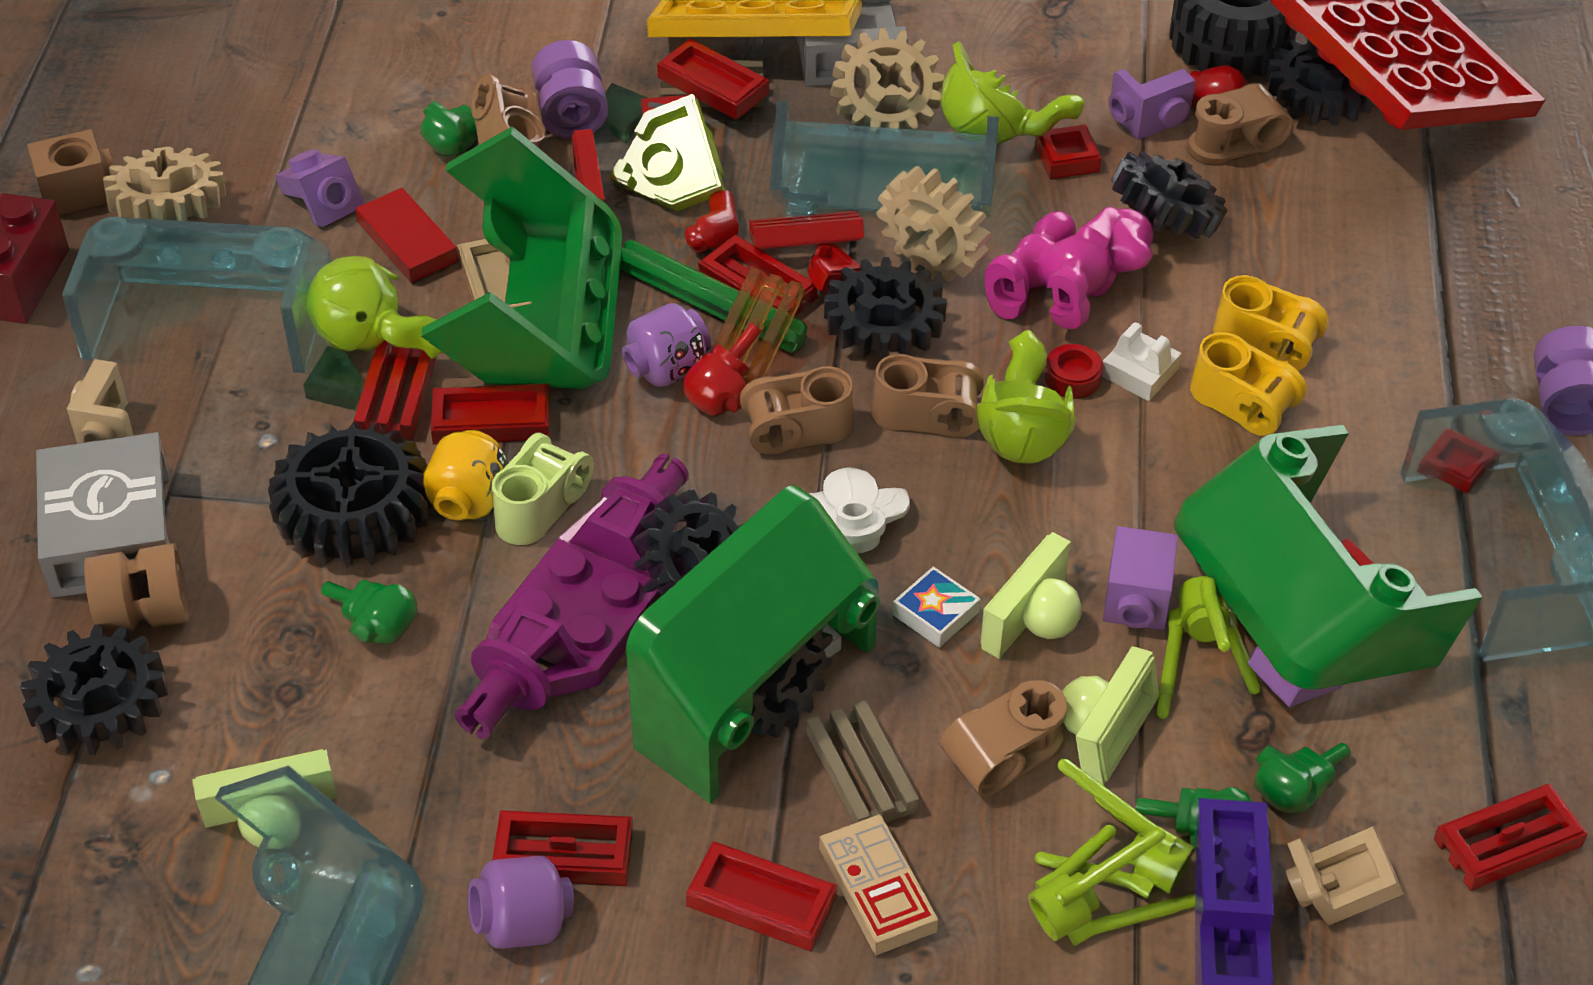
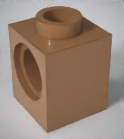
(71, 170)

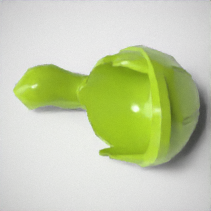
(974, 95)
(358, 305)
(1022, 418)

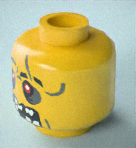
(462, 474)

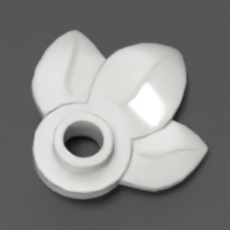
(861, 507)

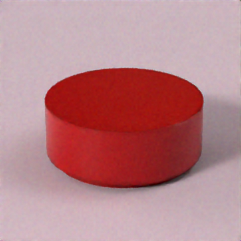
(1073, 367)

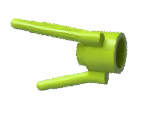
(1206, 619)
(1158, 867)
(1066, 900)

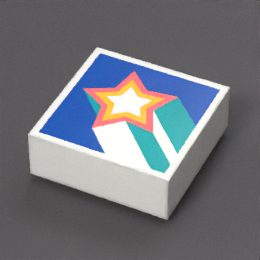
(936, 606)

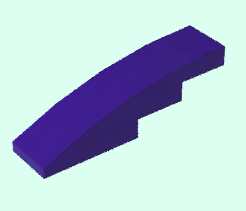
(1233, 894)

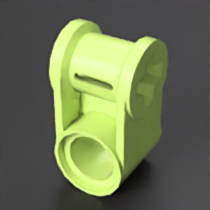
(537, 489)

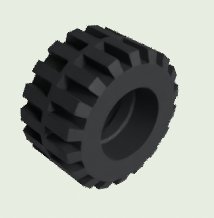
(1229, 34)

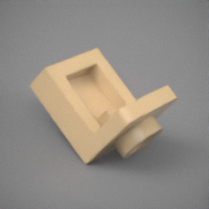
(99, 405)
(1343, 876)

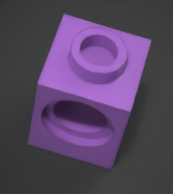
(1140, 578)

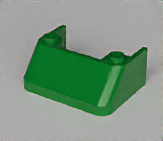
(561, 259)
(1295, 581)
(734, 626)

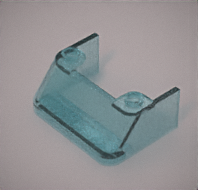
(854, 164)
(193, 256)
(1561, 488)
(337, 886)

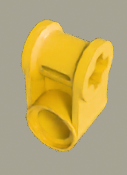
(1268, 319)
(1242, 383)

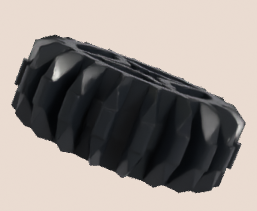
(349, 494)

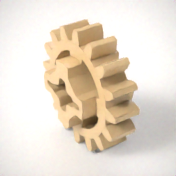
(876, 65)
(165, 185)
(933, 223)

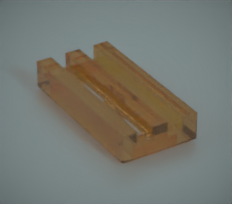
(742, 307)

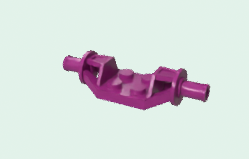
(571, 605)

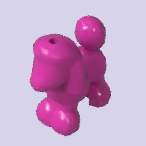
(1069, 263)

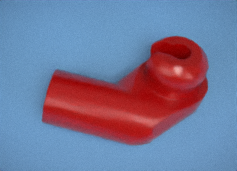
(715, 227)

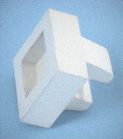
(1141, 362)

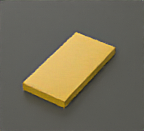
(753, 18)

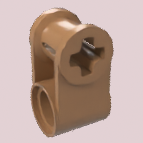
(504, 106)
(1238, 125)
(921, 394)
(804, 409)
(1007, 736)

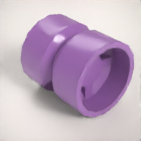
(569, 88)
(1566, 378)

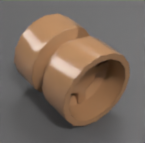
(114, 593)

